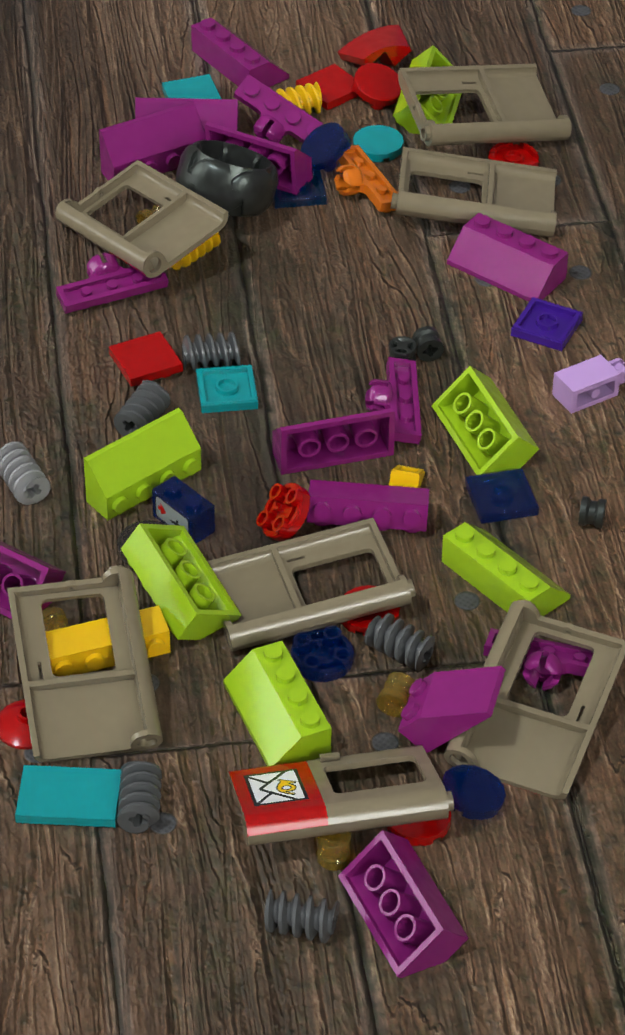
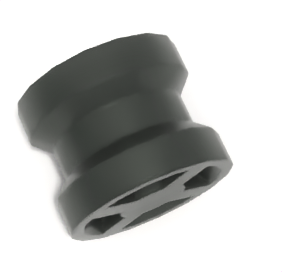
(428, 343)
(402, 348)
(592, 512)

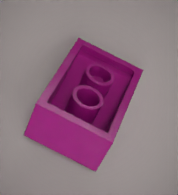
(449, 704)

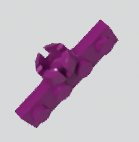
(276, 113)
(106, 284)
(400, 393)
(548, 660)

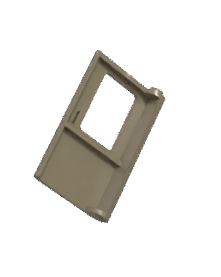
(271, 602)
(92, 710)

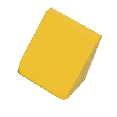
(406, 476)

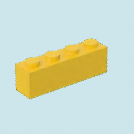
(89, 648)

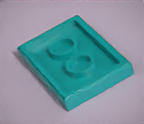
(68, 796)

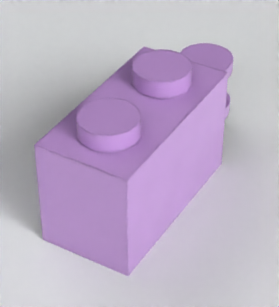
(588, 382)

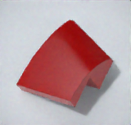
(382, 43)

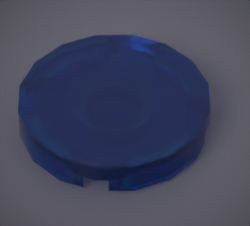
(474, 791)

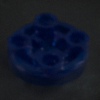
(326, 146)
(322, 654)

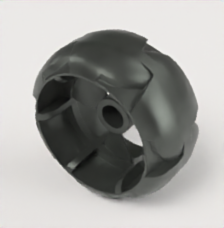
(229, 176)

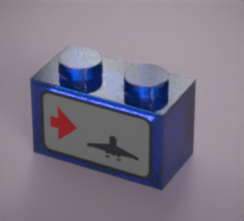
(182, 506)

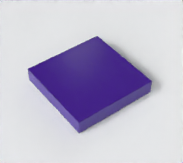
(547, 324)

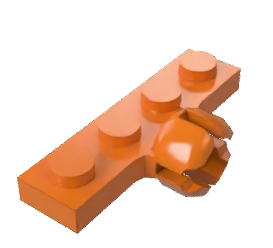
(363, 177)

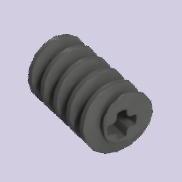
(210, 350)
(142, 407)
(400, 642)
(139, 796)
(300, 916)

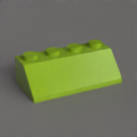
(436, 107)
(484, 424)
(135, 464)
(498, 570)
(179, 580)
(278, 706)

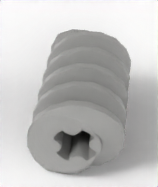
(22, 474)

